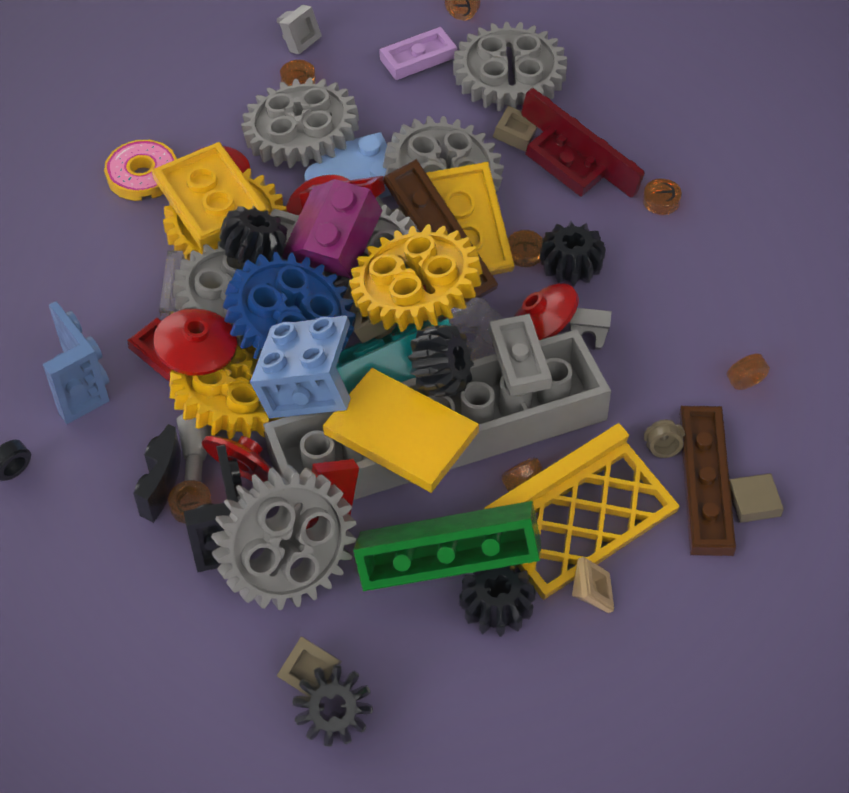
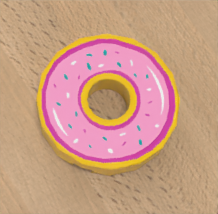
(131, 156)

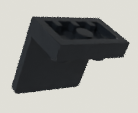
(201, 520)

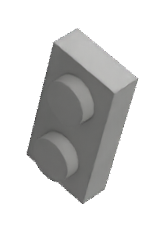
(520, 355)

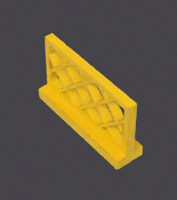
(569, 473)

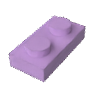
(418, 53)

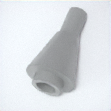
(191, 443)

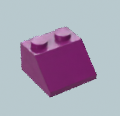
(334, 227)

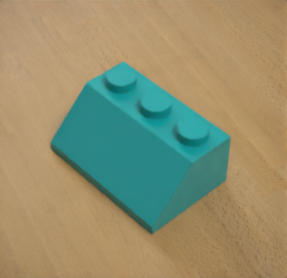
(384, 354)

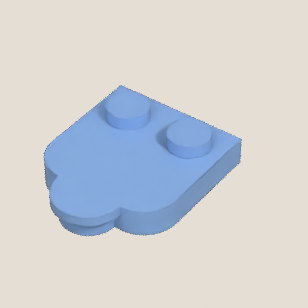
(359, 160)

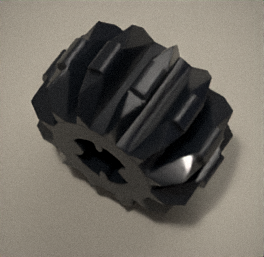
(252, 233)
(572, 253)
(441, 360)
(497, 598)
(335, 720)

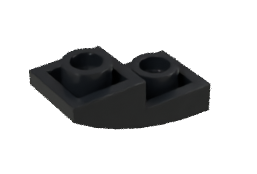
(163, 464)

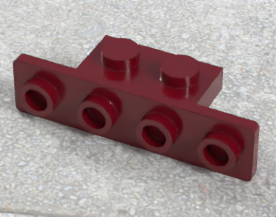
(575, 152)

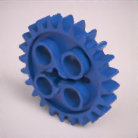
(280, 293)

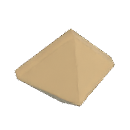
(593, 585)

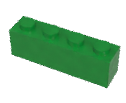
(448, 546)

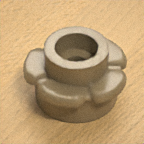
(664, 438)

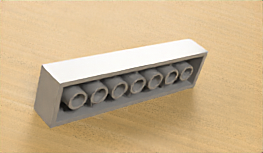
(505, 423)

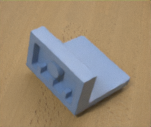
(300, 370)
(75, 375)

